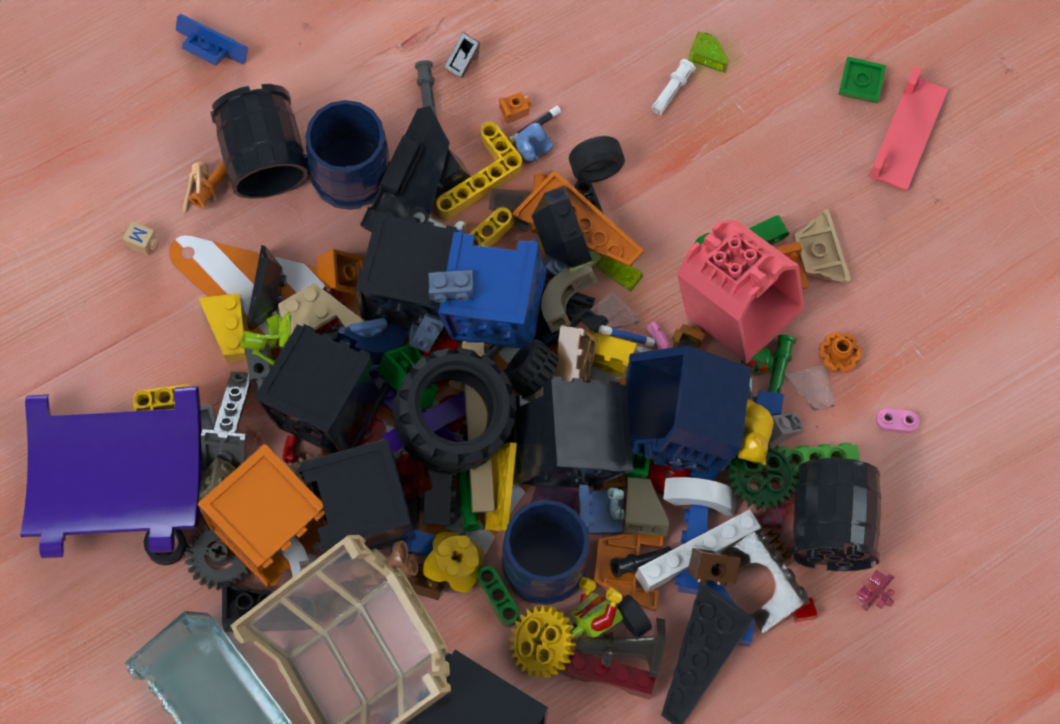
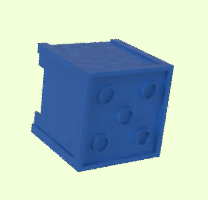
(506, 293)

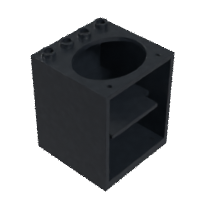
(480, 698)

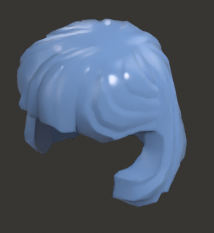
(533, 142)

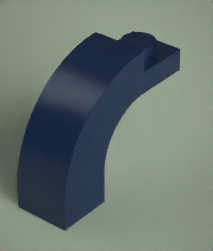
(390, 340)

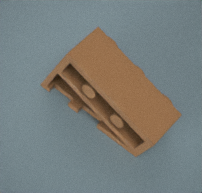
(575, 353)

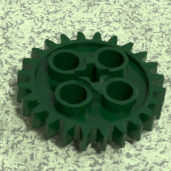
(765, 494)

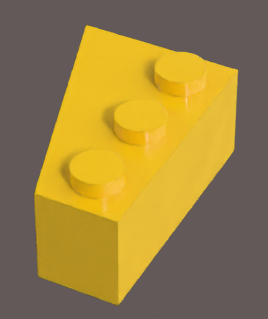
(227, 322)

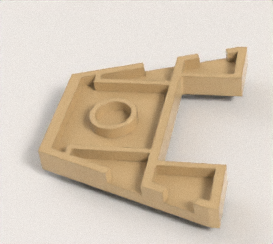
(316, 308)

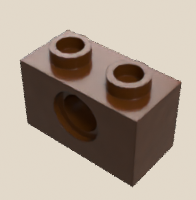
(703, 560)

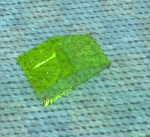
(708, 52)

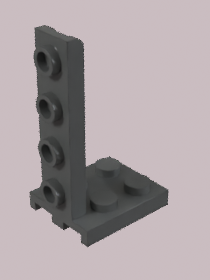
(224, 439)

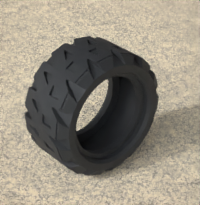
(482, 376)

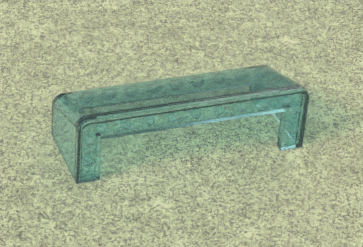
(202, 675)

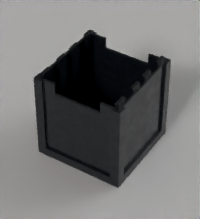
(398, 270)
(322, 391)
(572, 434)
(360, 496)

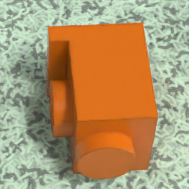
(511, 111)

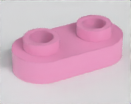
(898, 421)

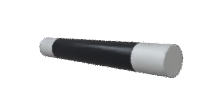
(541, 120)

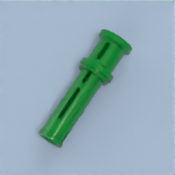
(782, 357)
(470, 519)

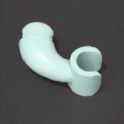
(615, 495)

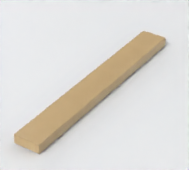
(476, 419)

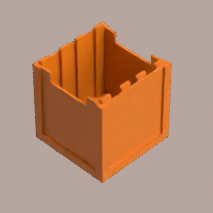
(261, 511)

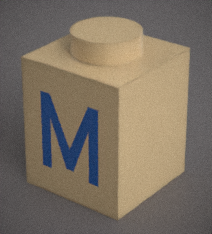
(140, 238)

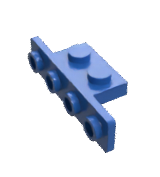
(209, 43)

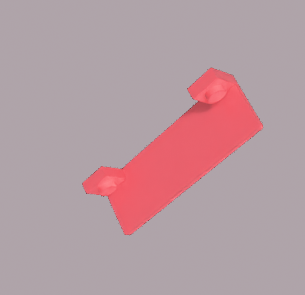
(908, 131)

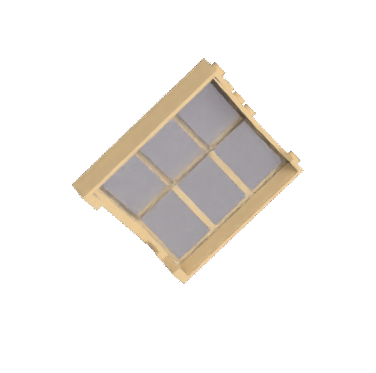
(351, 639)

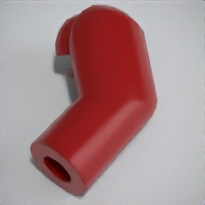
(289, 448)

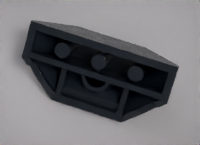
(560, 229)
(266, 289)

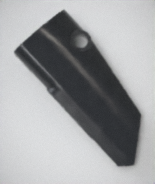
(413, 171)

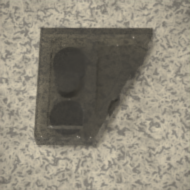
(511, 200)

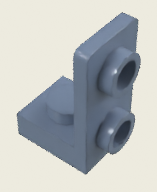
(425, 334)

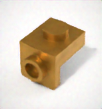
(688, 333)

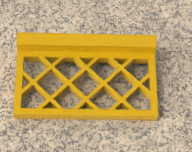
(502, 476)

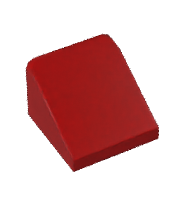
(806, 613)

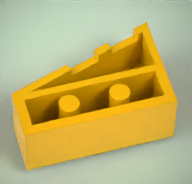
(612, 354)

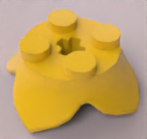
(441, 567)

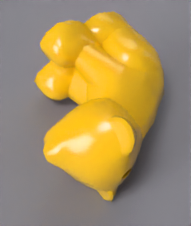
(756, 433)

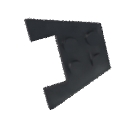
(575, 315)

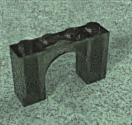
(788, 595)

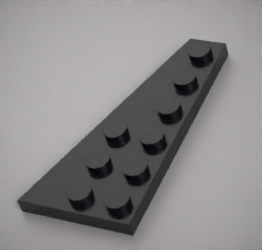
(708, 642)

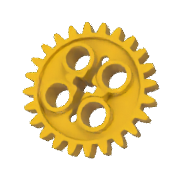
(558, 648)

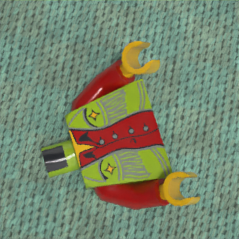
(595, 612)

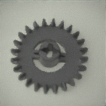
(213, 577)

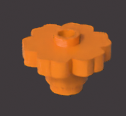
(840, 352)

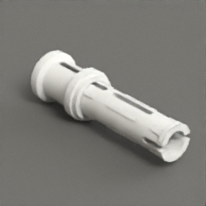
(678, 80)

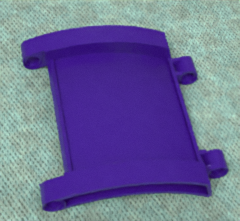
(113, 472)

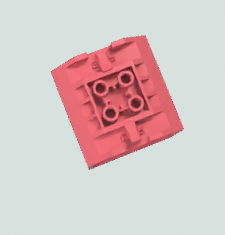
(740, 288)

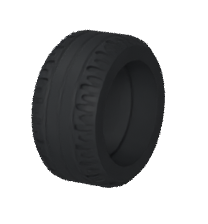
(596, 158)

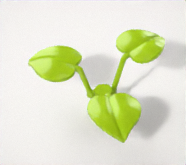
(276, 330)

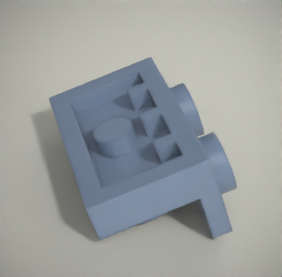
(451, 285)

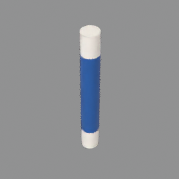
(627, 335)

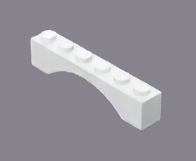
(677, 560)

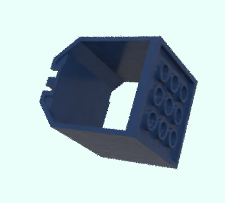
(686, 407)

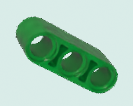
(494, 586)

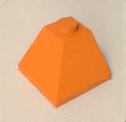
(340, 269)

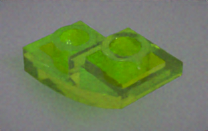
(623, 275)

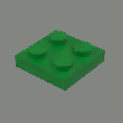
(862, 80)

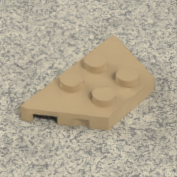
(821, 250)

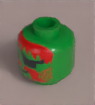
(760, 362)

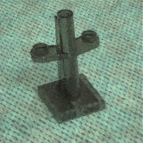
(647, 647)

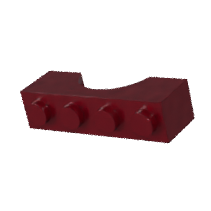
(628, 678)

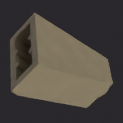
(643, 509)

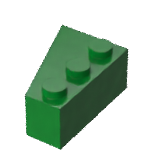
(397, 364)

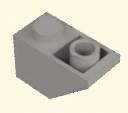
(785, 427)

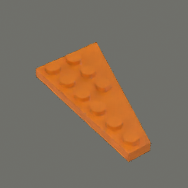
(598, 230)

